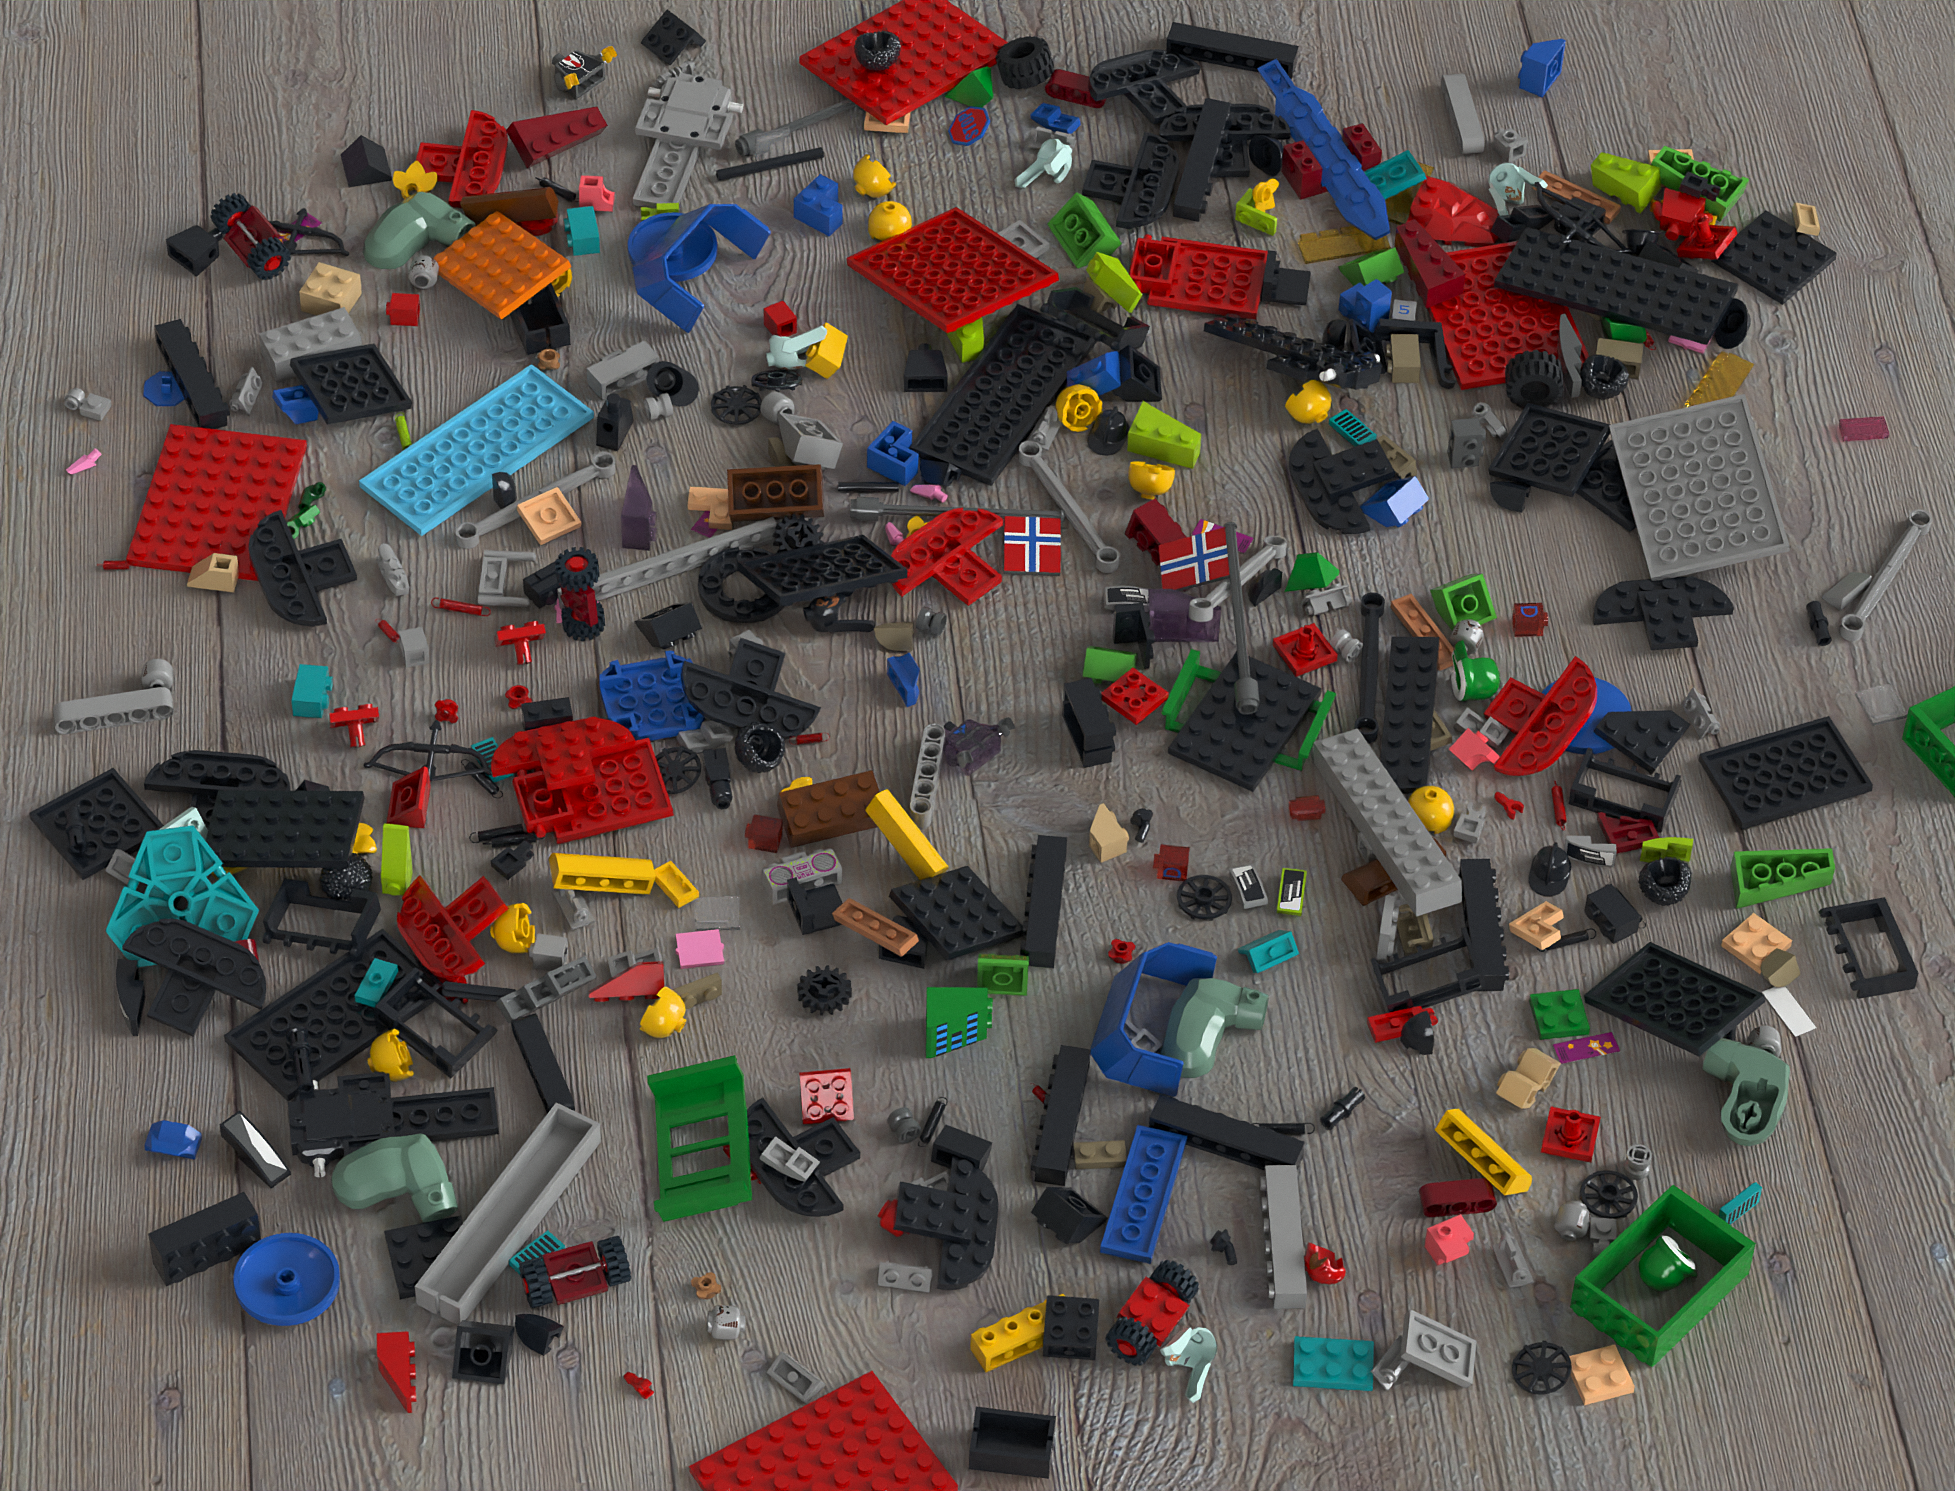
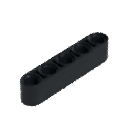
(541, 1062)

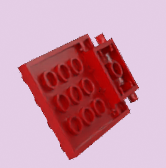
(1199, 275)
(624, 795)

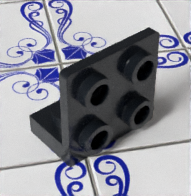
(670, 37)
(1284, 284)
(1132, 625)
(814, 906)
(1071, 1327)

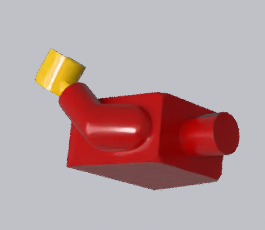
(1678, 212)

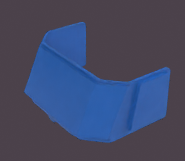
(652, 273)
(1112, 1046)

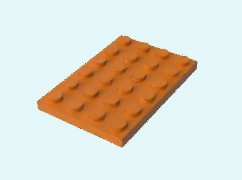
(500, 264)

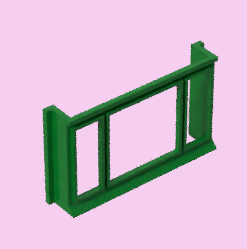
(1185, 680)

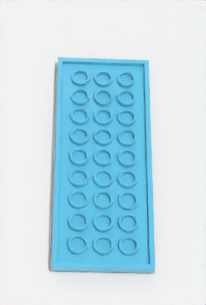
(460, 456)

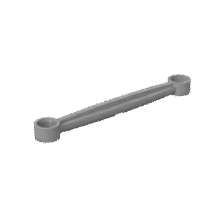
(1069, 506)
(510, 512)
(1885, 575)
(1202, 608)

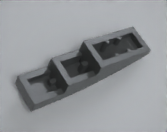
(1569, 356)
(546, 989)

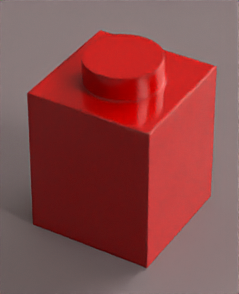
(404, 309)
(780, 319)

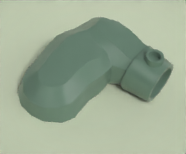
(409, 228)
(1201, 1018)
(1757, 1089)
(393, 1168)

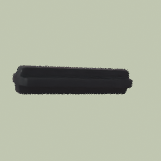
(474, 992)

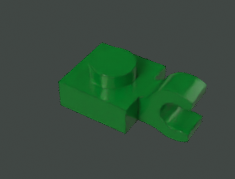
(303, 518)

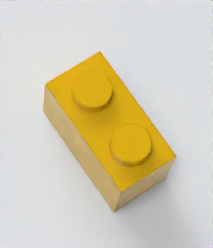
(827, 355)

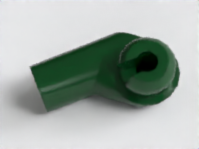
(311, 494)

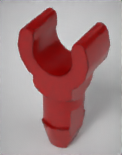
(1509, 804)
(641, 1384)

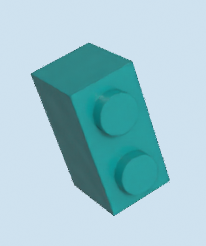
(582, 230)
(311, 691)

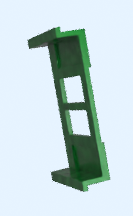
(690, 1097)

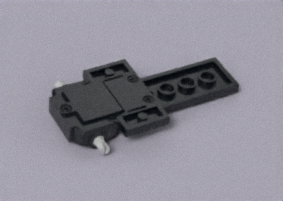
(1300, 357)
(361, 1111)

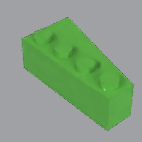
(1675, 166)
(1779, 873)

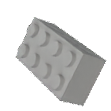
(307, 337)

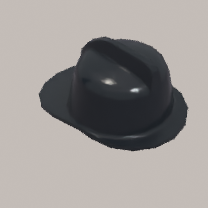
(1266, 154)
(1638, 238)
(1733, 325)
(674, 380)
(1108, 432)
(1550, 871)

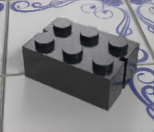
(541, 322)
(1088, 722)
(1012, 1442)

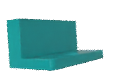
(1270, 950)

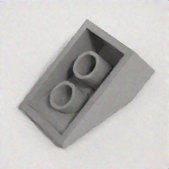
(809, 441)

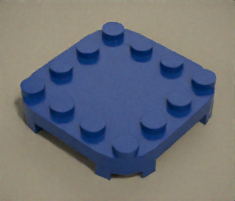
(648, 697)

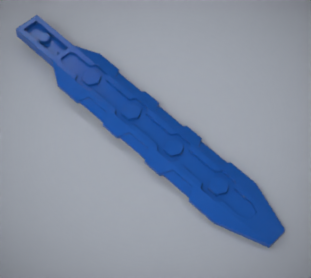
(1342, 172)

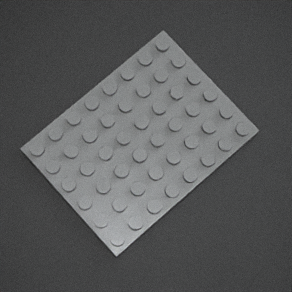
(1698, 488)

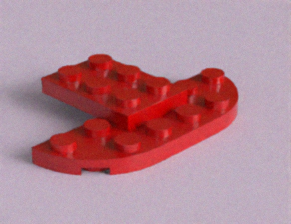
(475, 165)
(944, 553)
(1540, 721)
(562, 750)
(443, 933)

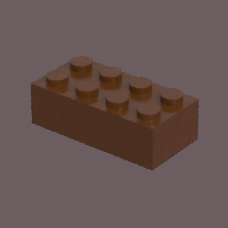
(775, 492)
(827, 808)

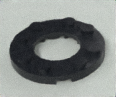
(716, 601)

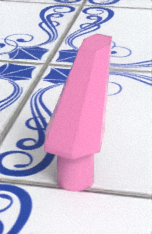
(84, 462)
(929, 492)
(893, 534)

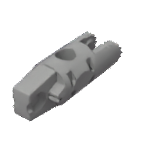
(392, 571)

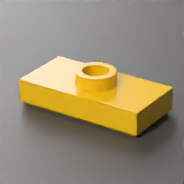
(675, 884)

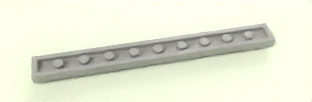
(680, 559)

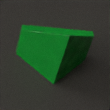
(974, 89)
(1623, 331)
(1311, 572)

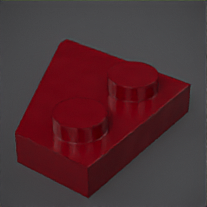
(1626, 832)

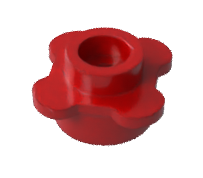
(517, 695)
(449, 706)
(1121, 956)

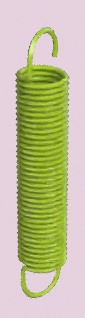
(403, 431)

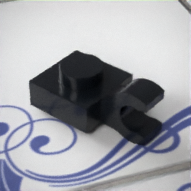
(512, 861)

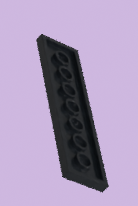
(1410, 711)

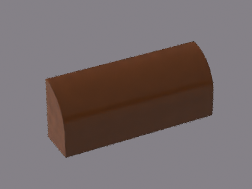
(515, 205)
(1371, 881)

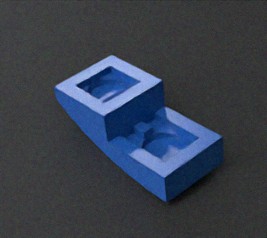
(1052, 119)

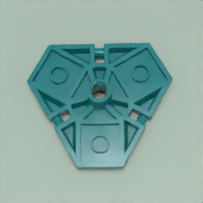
(176, 865)

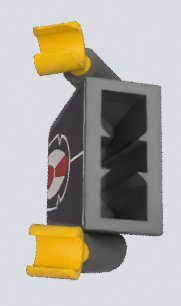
(581, 71)

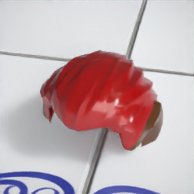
(1322, 1266)

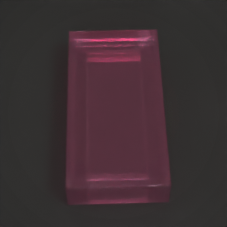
(1863, 428)

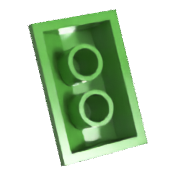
(1083, 230)

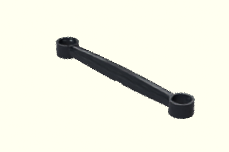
(1369, 664)

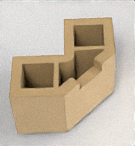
(1532, 1074)

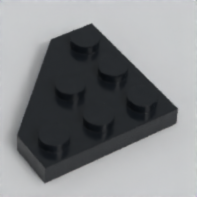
(1643, 735)
(416, 1248)

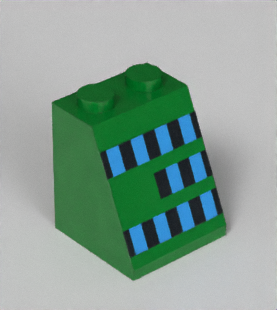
(956, 1018)

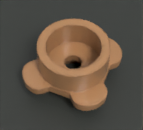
(548, 359)
(706, 1292)

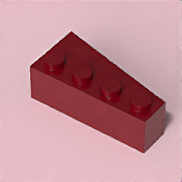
(551, 134)
(1428, 265)
(1152, 527)

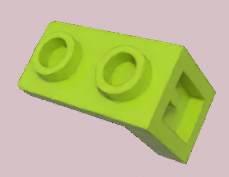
(1249, 215)

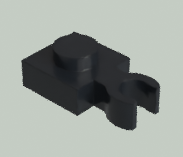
(1697, 186)

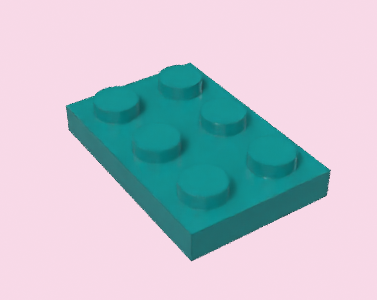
(1396, 174)
(1333, 1363)

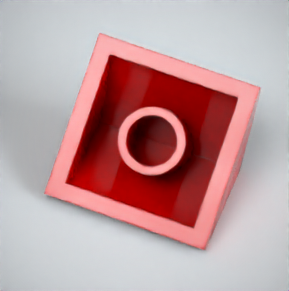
(410, 799)

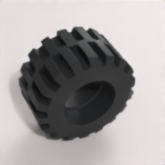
(1024, 62)
(1534, 379)

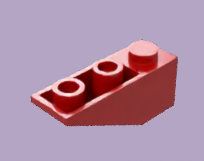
(639, 979)
(395, 1366)

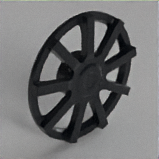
(776, 380)
(736, 405)
(675, 769)
(1204, 897)
(1609, 1195)
(1541, 1367)

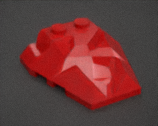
(1453, 214)

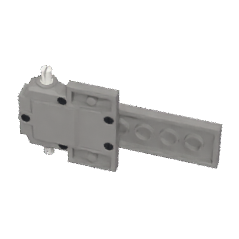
(686, 117)

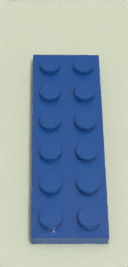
(1143, 1194)

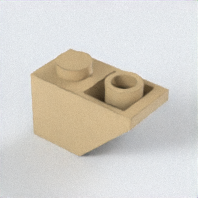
(215, 573)
(1106, 835)

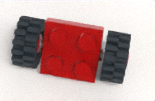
(1152, 1312)

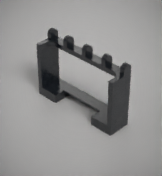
(1080, 302)
(1585, 796)
(298, 892)
(1881, 912)
(1468, 980)
(437, 1056)

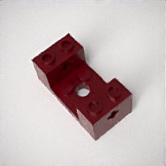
(1304, 170)

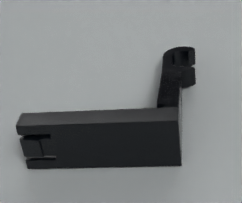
(1427, 333)

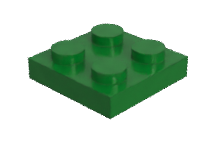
(1559, 1014)

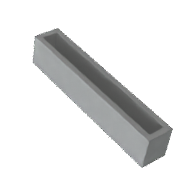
(1284, 1237)

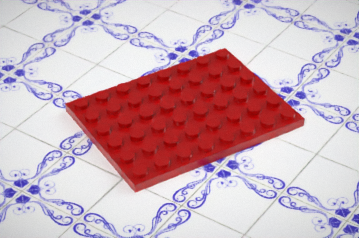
(936, 54)
(952, 269)
(1492, 324)
(212, 495)
(836, 1443)

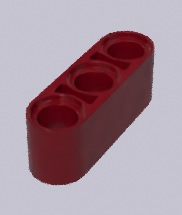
(1071, 88)
(1457, 1197)

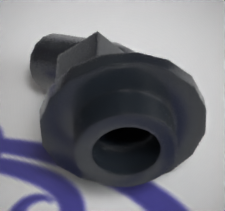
(1141, 819)
(1221, 1243)

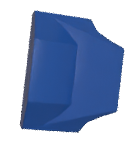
(296, 404)
(904, 675)
(173, 1139)

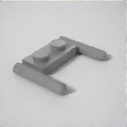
(494, 575)

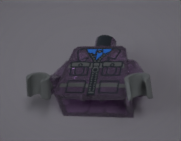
(974, 743)

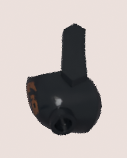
(824, 615)

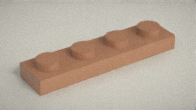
(1569, 190)
(1421, 625)
(875, 927)

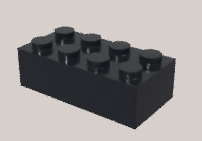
(204, 1239)

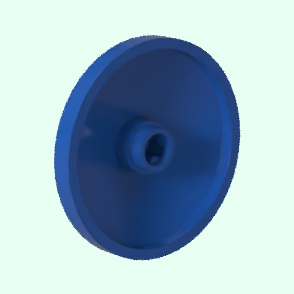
(689, 259)
(1608, 700)
(286, 1279)

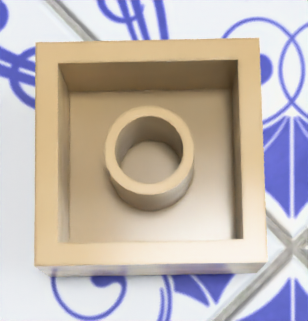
(329, 290)

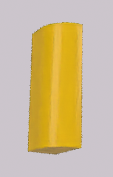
(905, 836)
(601, 873)
(1483, 1153)

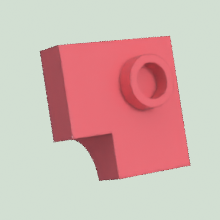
(593, 193)
(1473, 750)
(1448, 1240)

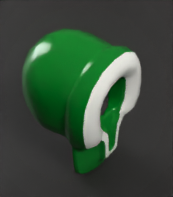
(1473, 677)
(1665, 1265)

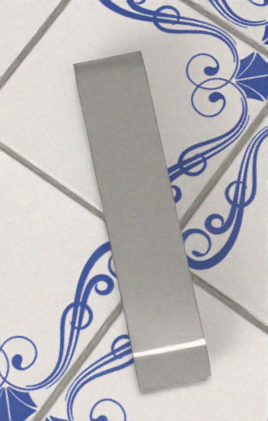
(1462, 113)
(113, 710)
(927, 775)

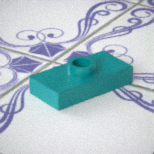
(376, 982)

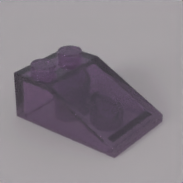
(638, 515)
(1171, 618)

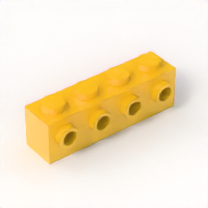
(1009, 1337)

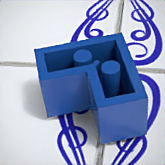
(819, 205)
(1366, 303)
(892, 455)

